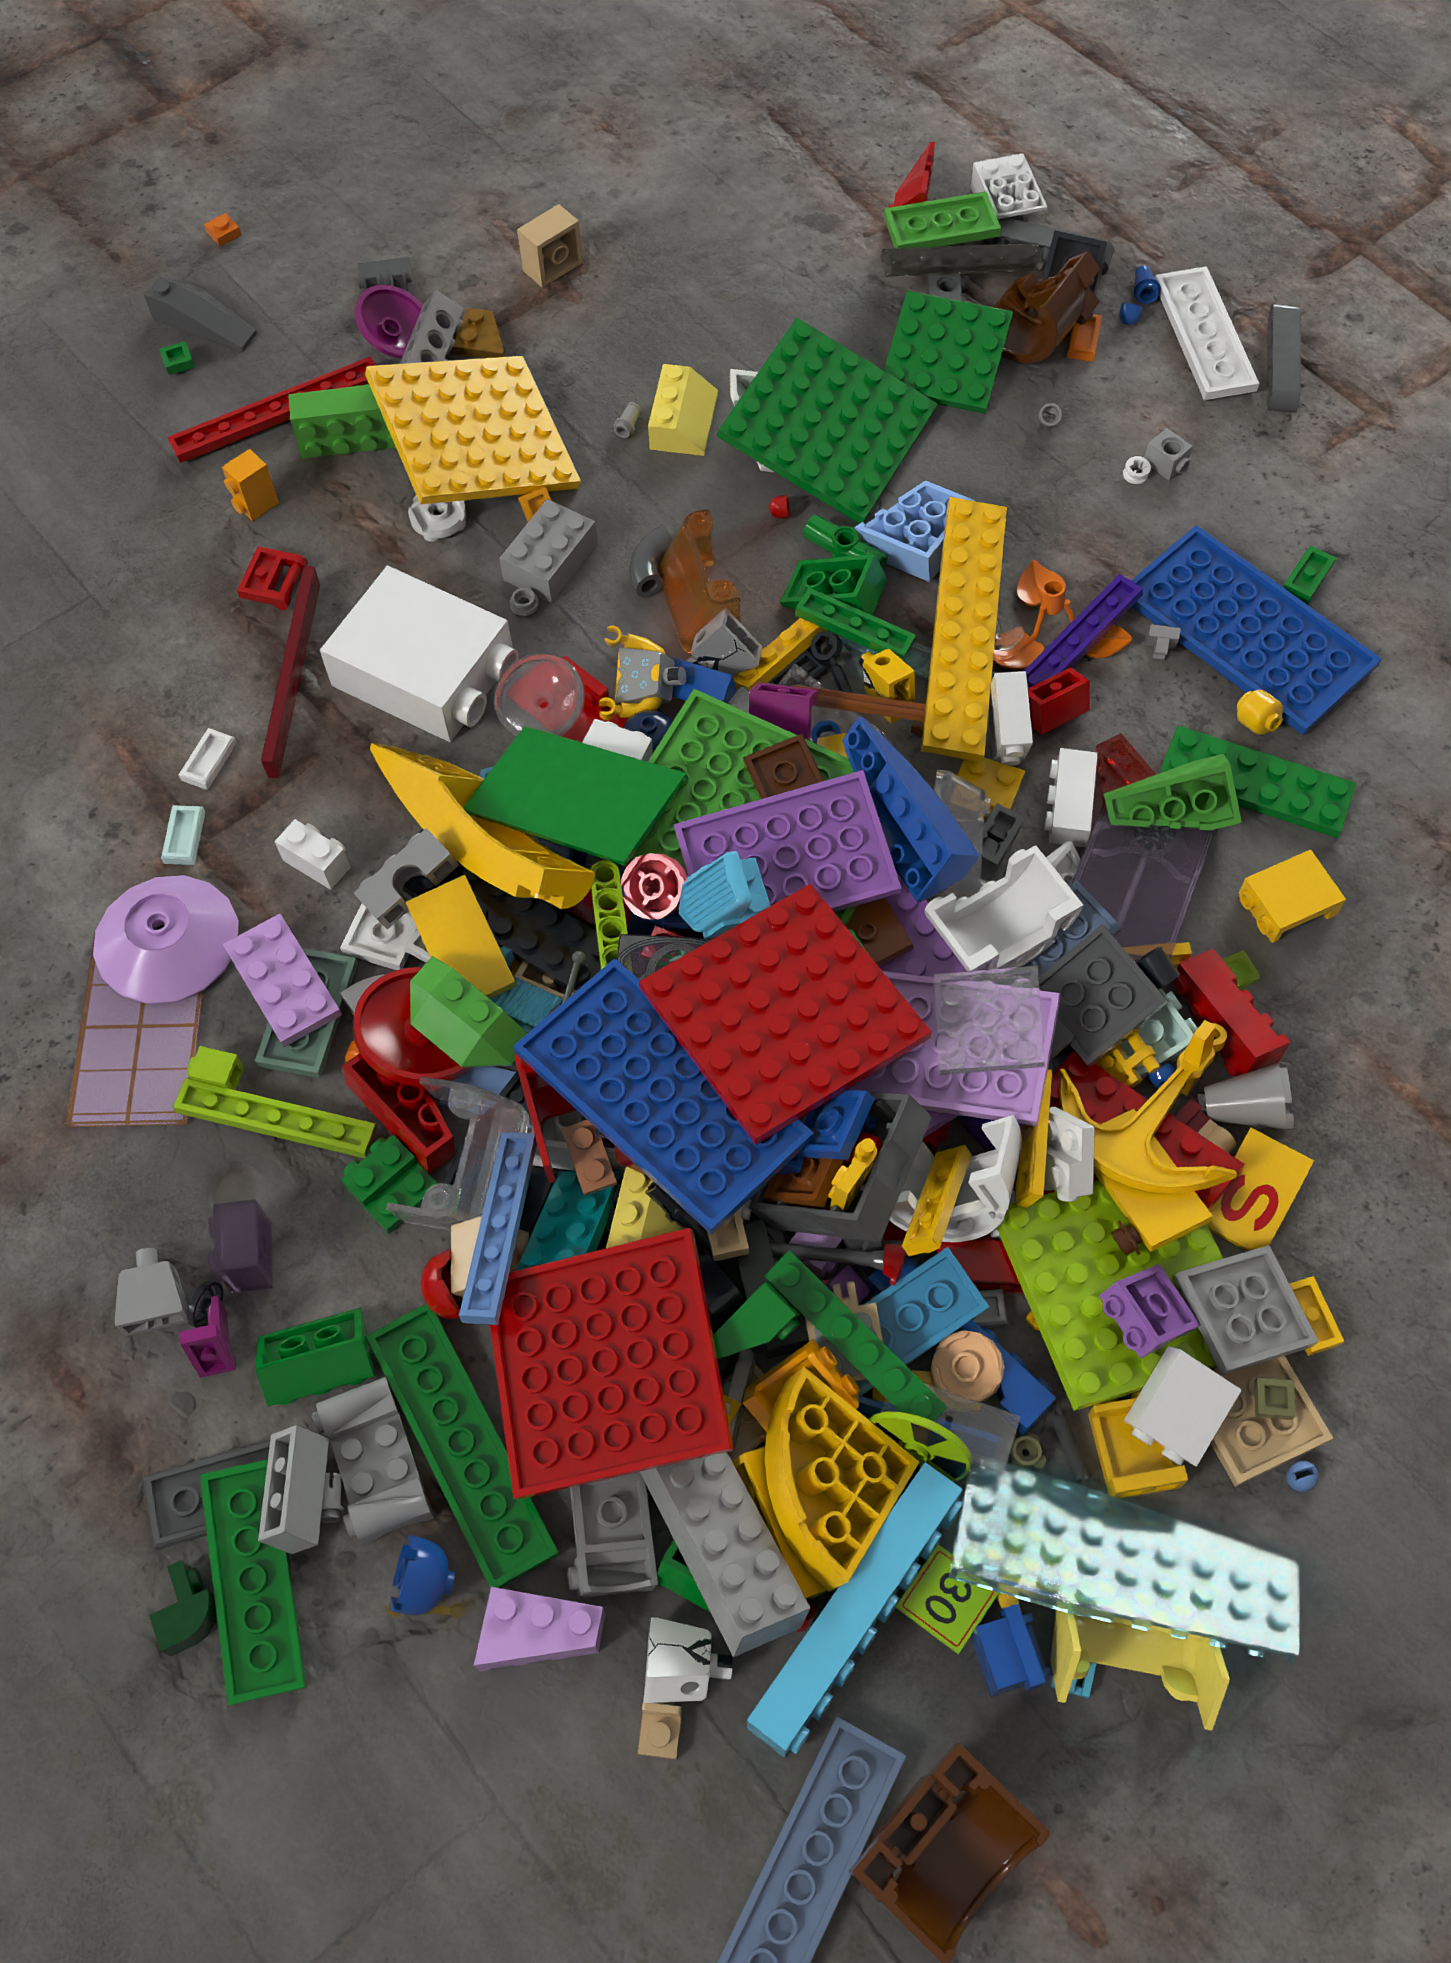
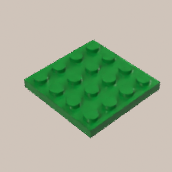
(949, 349)

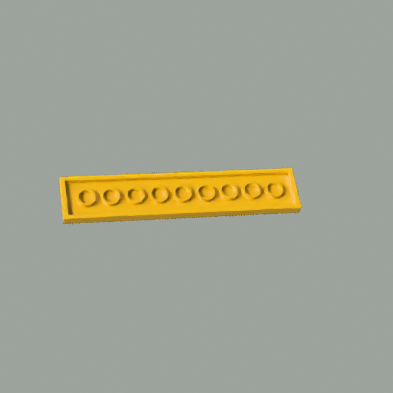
(964, 630)

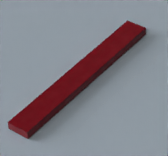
(290, 673)

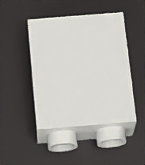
(419, 654)

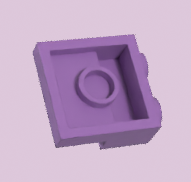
(1148, 1310)

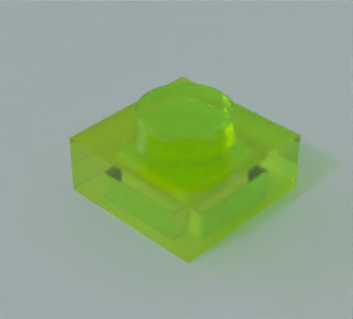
(1243, 969)

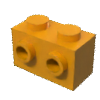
(250, 485)

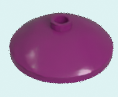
(387, 318)

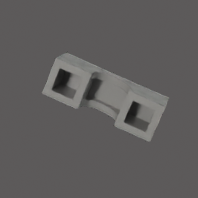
(383, 890)

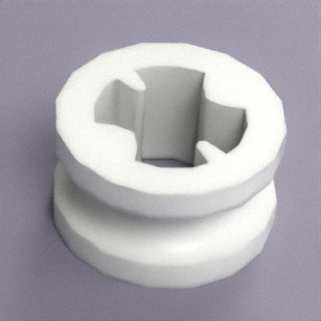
(1140, 463)

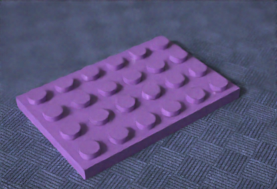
(802, 837)

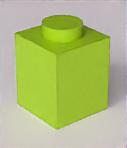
(216, 1068)

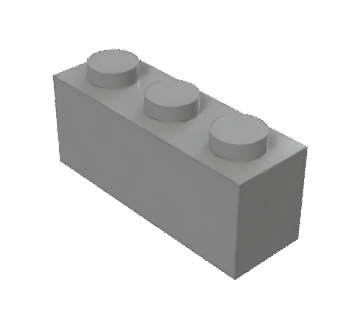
(294, 1490)

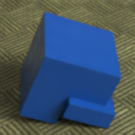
(1010, 1653)

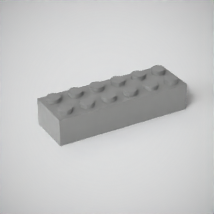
(728, 1551)

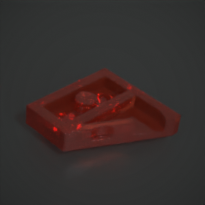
(1119, 764)

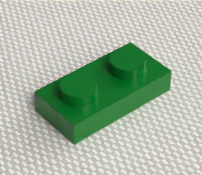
(1309, 573)

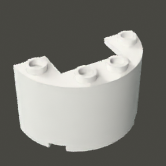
(1007, 918)
(984, 1189)

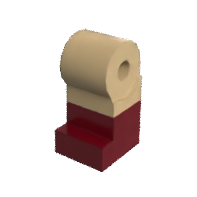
(1198, 1121)

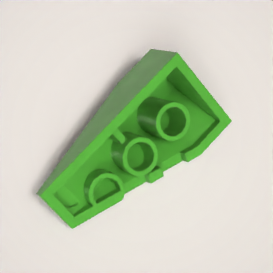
(1185, 796)

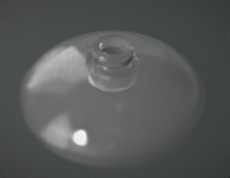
(530, 683)

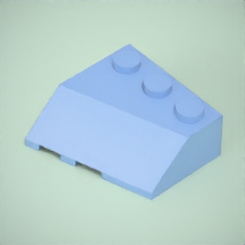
(912, 530)

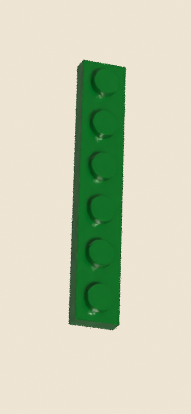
(854, 1339)

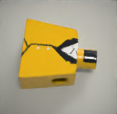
(888, 677)

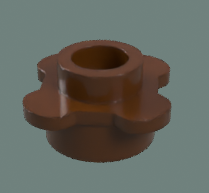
(1126, 1239)

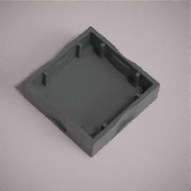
(901, 1128)

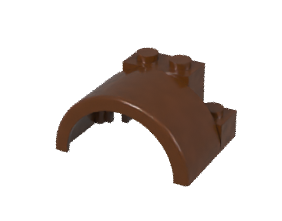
(1059, 304)
(947, 1850)

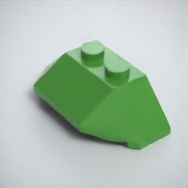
(461, 1018)

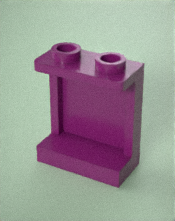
(784, 706)

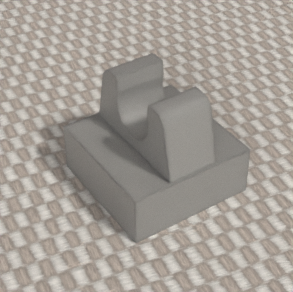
(1162, 638)

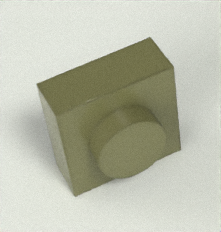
(1274, 1398)

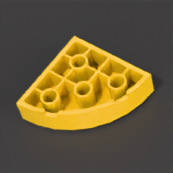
(830, 1477)

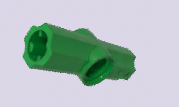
(839, 540)

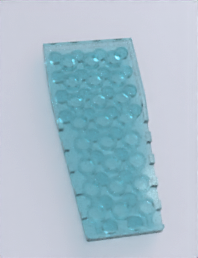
(1120, 1560)

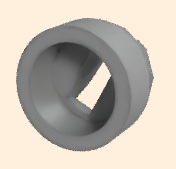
(1051, 409)

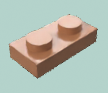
(589, 1157)

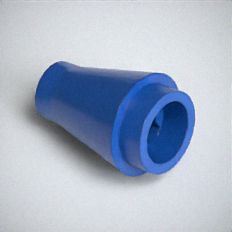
(1146, 285)

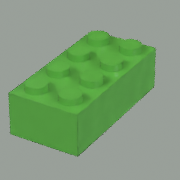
(338, 422)

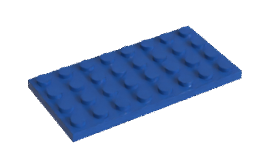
(1252, 628)
(650, 1099)

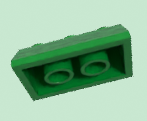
(314, 1357)

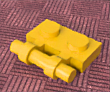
(1124, 1067)
(850, 1179)

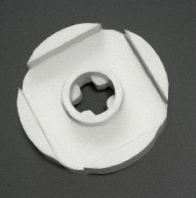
(437, 526)

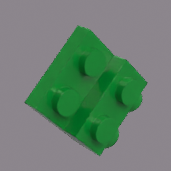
(387, 1177)

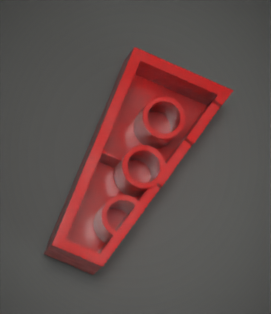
(1215, 997)
(404, 1112)

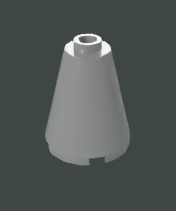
(1251, 1099)

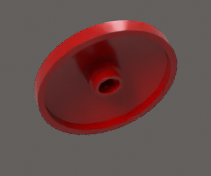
(390, 1041)

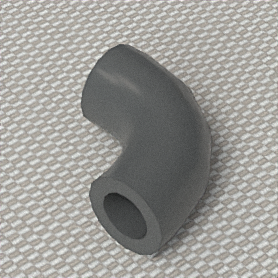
(646, 560)

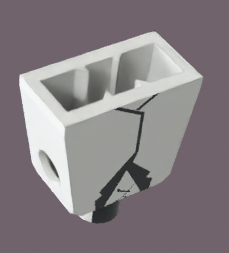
(681, 1662)

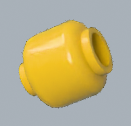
(1259, 712)

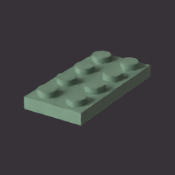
(309, 1053)

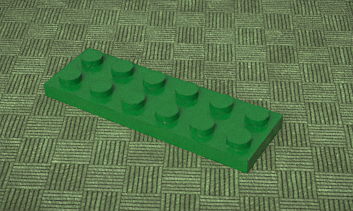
(1270, 783)
(250, 1589)

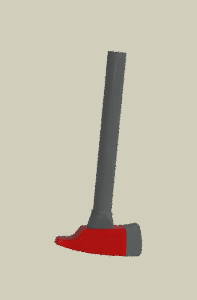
(889, 1259)

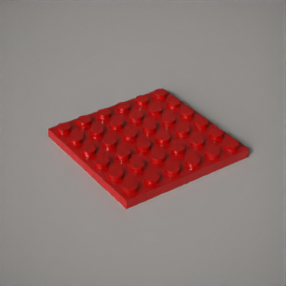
(784, 1012)
(608, 1366)

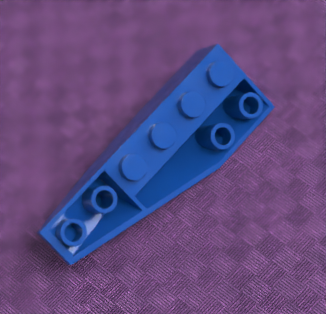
(919, 829)

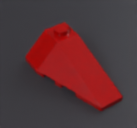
(917, 183)

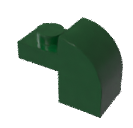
(190, 1618)

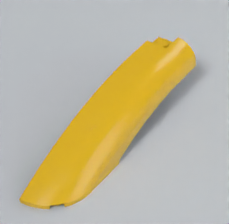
(498, 854)

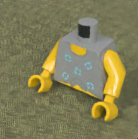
(643, 676)

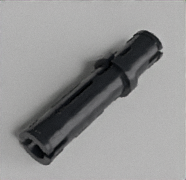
(677, 1214)

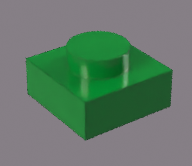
(177, 358)

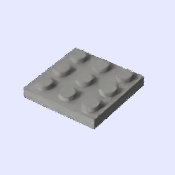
(1245, 1310)

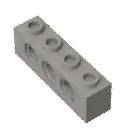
(434, 330)

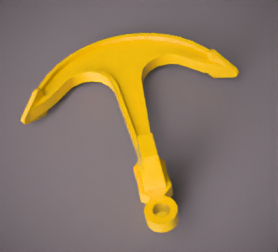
(1125, 1149)

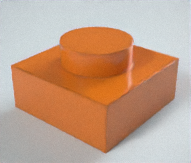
(222, 229)

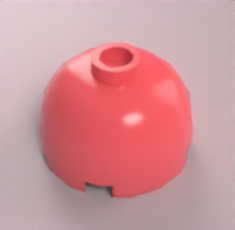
(653, 883)

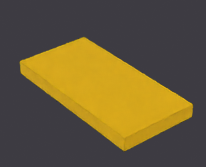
(460, 936)
(1155, 1216)

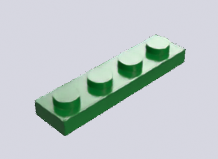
(854, 624)

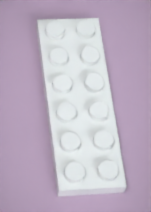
(1206, 334)

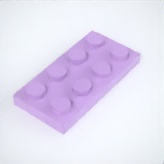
(282, 980)

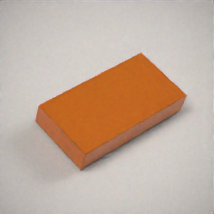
(1085, 339)

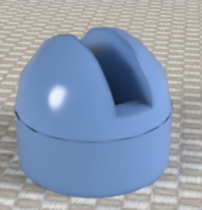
(1303, 1484)

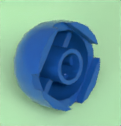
(421, 1577)

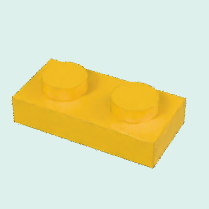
(1318, 1315)

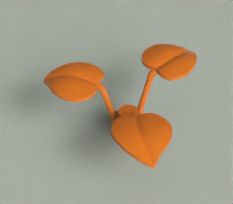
(1047, 588)

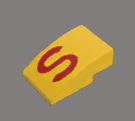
(1261, 1194)

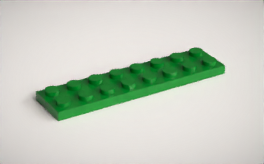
(461, 1447)

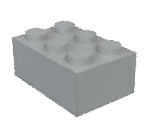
(549, 550)

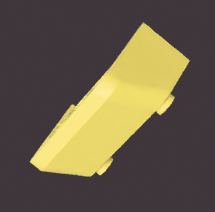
(1188, 1667)

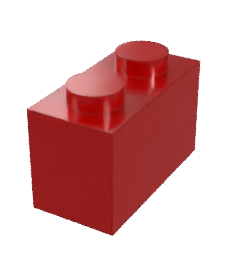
(1058, 700)

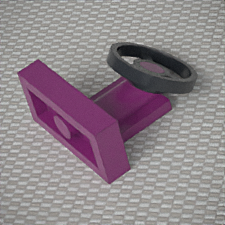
(208, 1342)

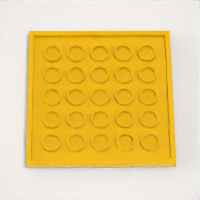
(471, 428)

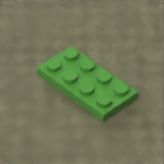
(942, 221)

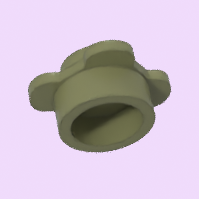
(1032, 1445)

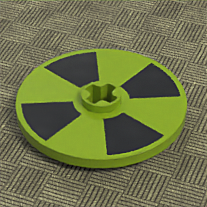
(926, 1443)

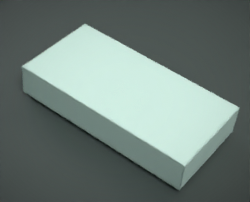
(183, 835)

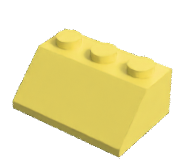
(682, 411)
(636, 1213)

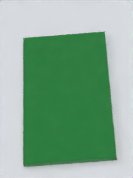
(575, 794)

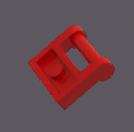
(263, 574)

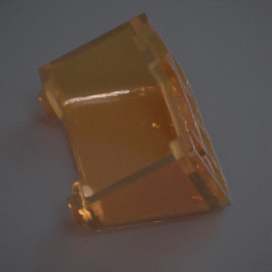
(685, 584)

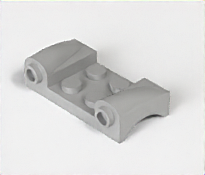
(373, 1460)
(612, 1538)

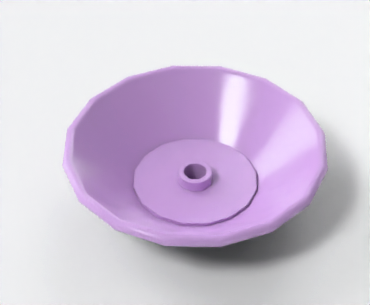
(168, 961)

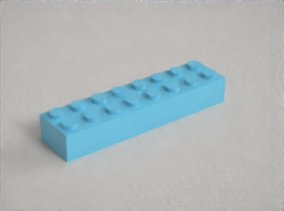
(853, 1610)

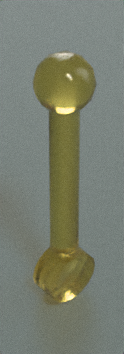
(456, 1611)

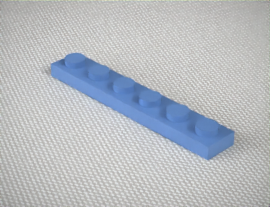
(498, 1229)

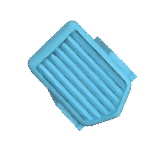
(722, 895)

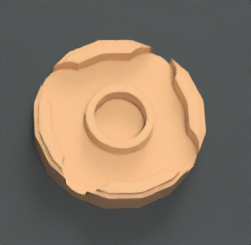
(968, 1365)

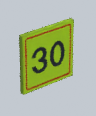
(945, 1605)

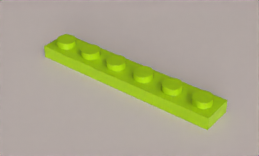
(275, 1118)

